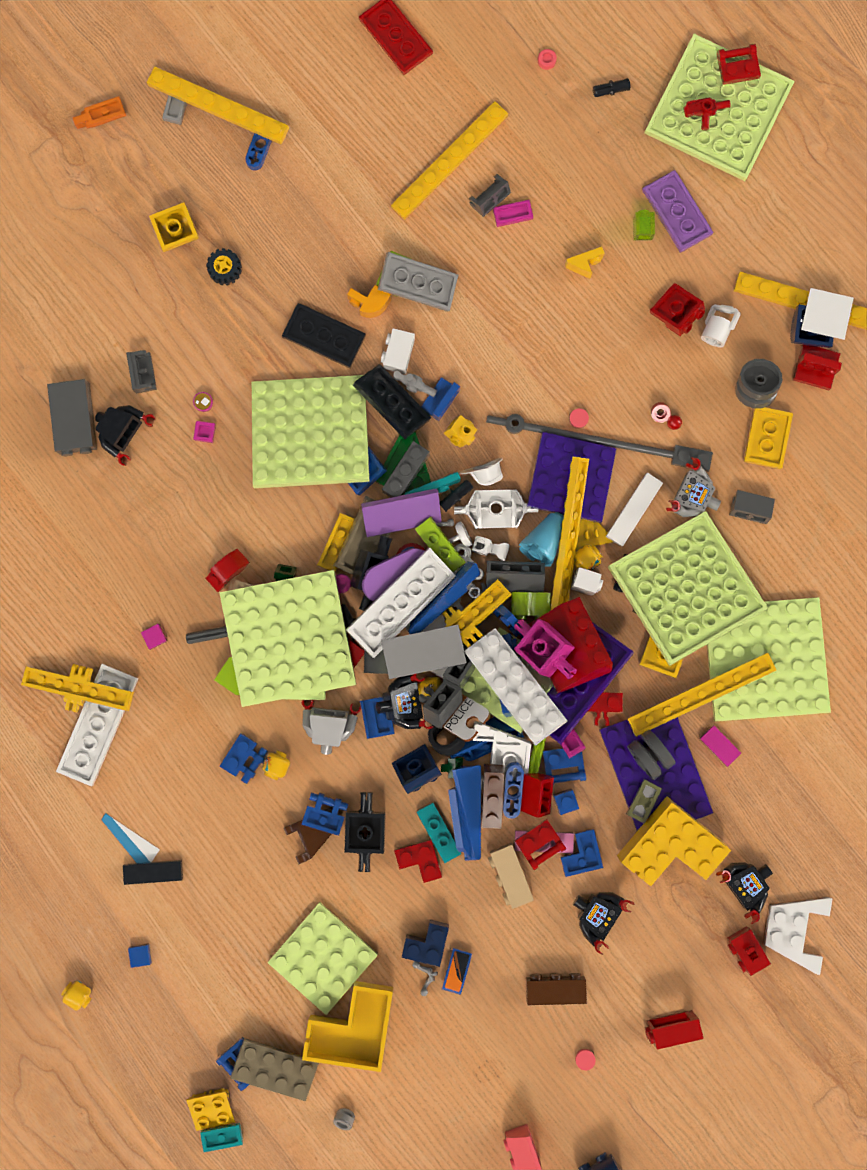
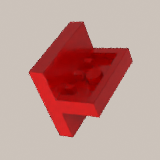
(817, 367)

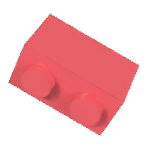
(522, 1149)

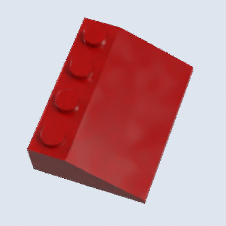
(589, 654)

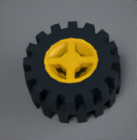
(223, 260)

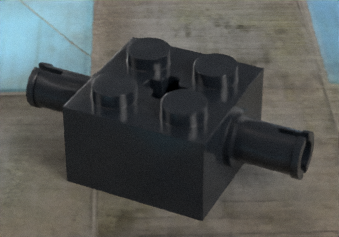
(365, 561)
(355, 841)

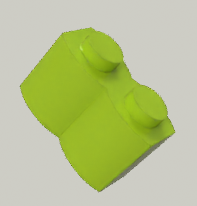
(530, 604)

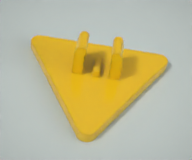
(592, 534)

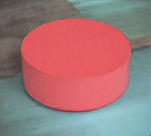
(547, 59)
(578, 418)
(585, 1059)

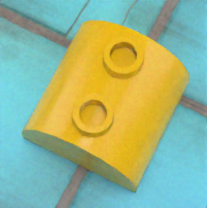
(174, 227)

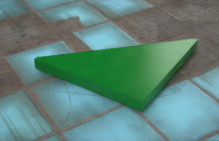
(395, 456)

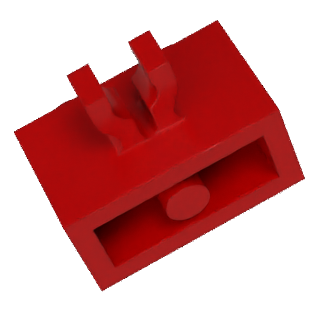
(607, 703)
(748, 950)

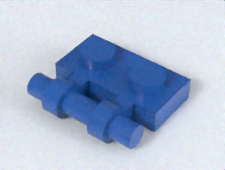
(238, 756)
(322, 819)

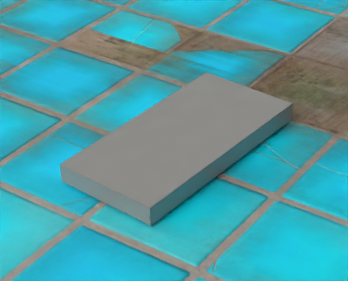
(417, 281)
(423, 651)

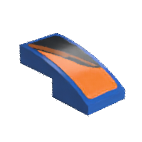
(456, 971)

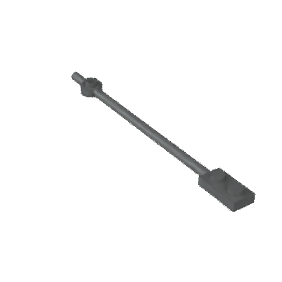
(680, 454)

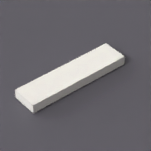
(634, 509)

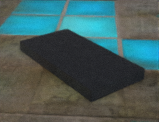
(324, 335)
(392, 401)

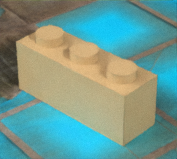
(510, 876)

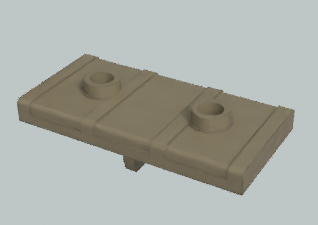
(355, 542)

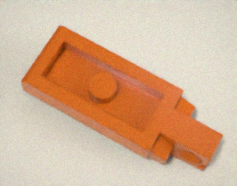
(100, 113)

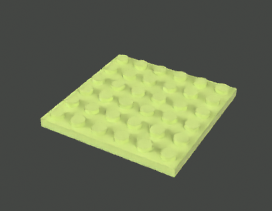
(733, 132)
(308, 432)
(687, 588)
(288, 638)
(795, 642)

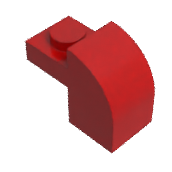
(226, 569)

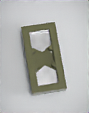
(644, 801)

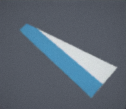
(136, 846)

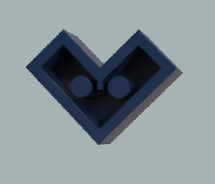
(429, 949)

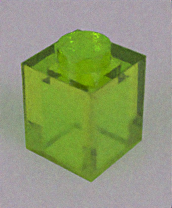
(644, 225)

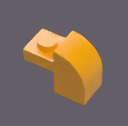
(372, 305)

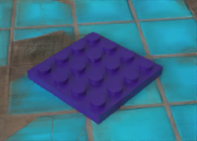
(552, 475)

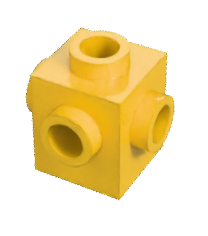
(461, 431)

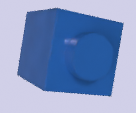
(565, 801)

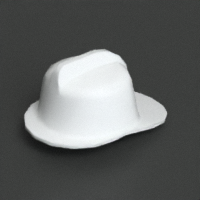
(487, 473)

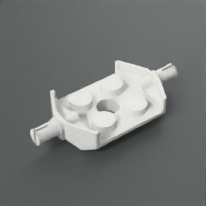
(480, 509)

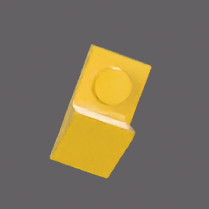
(580, 263)

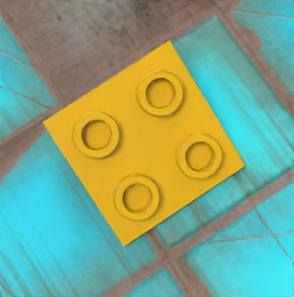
(210, 1109)

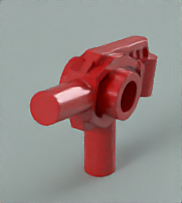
(704, 107)

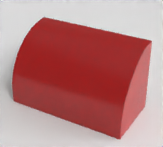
(537, 794)

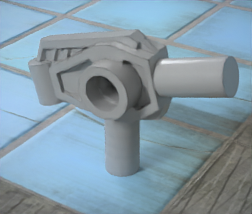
(414, 383)

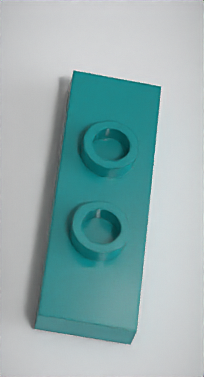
(441, 484)
(438, 832)

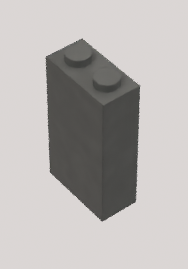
(72, 417)

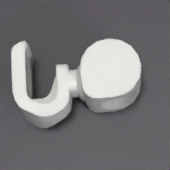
(484, 546)

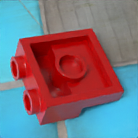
(678, 309)

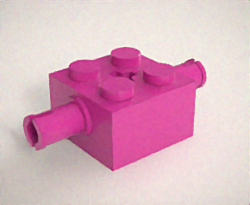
(544, 648)

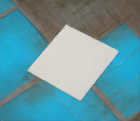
(827, 313)

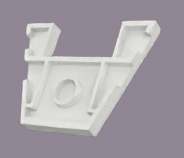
(505, 748)
(788, 927)

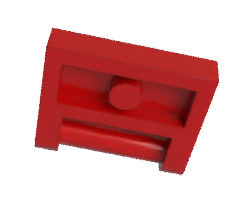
(739, 70)
(535, 839)

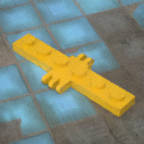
(477, 612)
(77, 688)

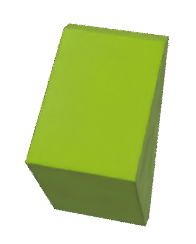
(227, 677)

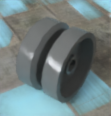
(758, 383)
(649, 755)

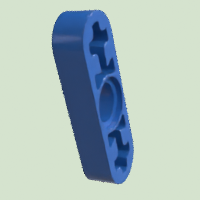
(262, 152)
(506, 796)

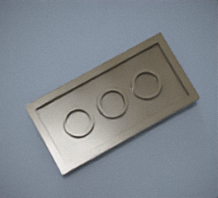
(274, 1069)

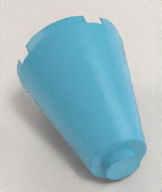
(543, 540)

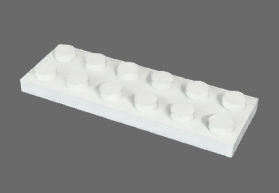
(401, 602)
(515, 686)
(94, 731)

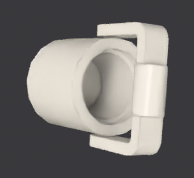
(717, 327)

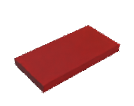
(395, 35)

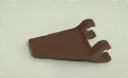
(310, 837)

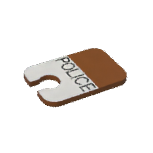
(458, 720)

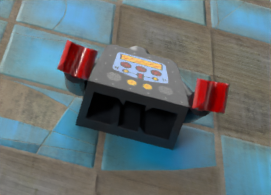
(118, 427)
(402, 703)
(747, 886)
(599, 915)

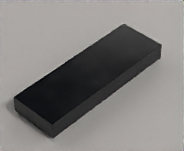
(152, 872)

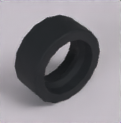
(447, 750)

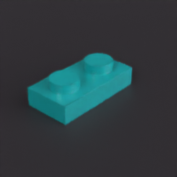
(221, 1137)

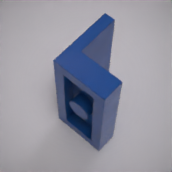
(445, 395)

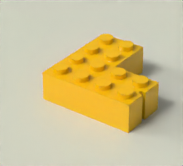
(672, 834)
(354, 1041)

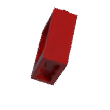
(674, 1030)

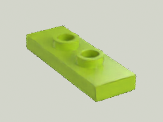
(440, 544)

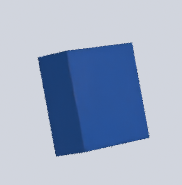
(139, 955)

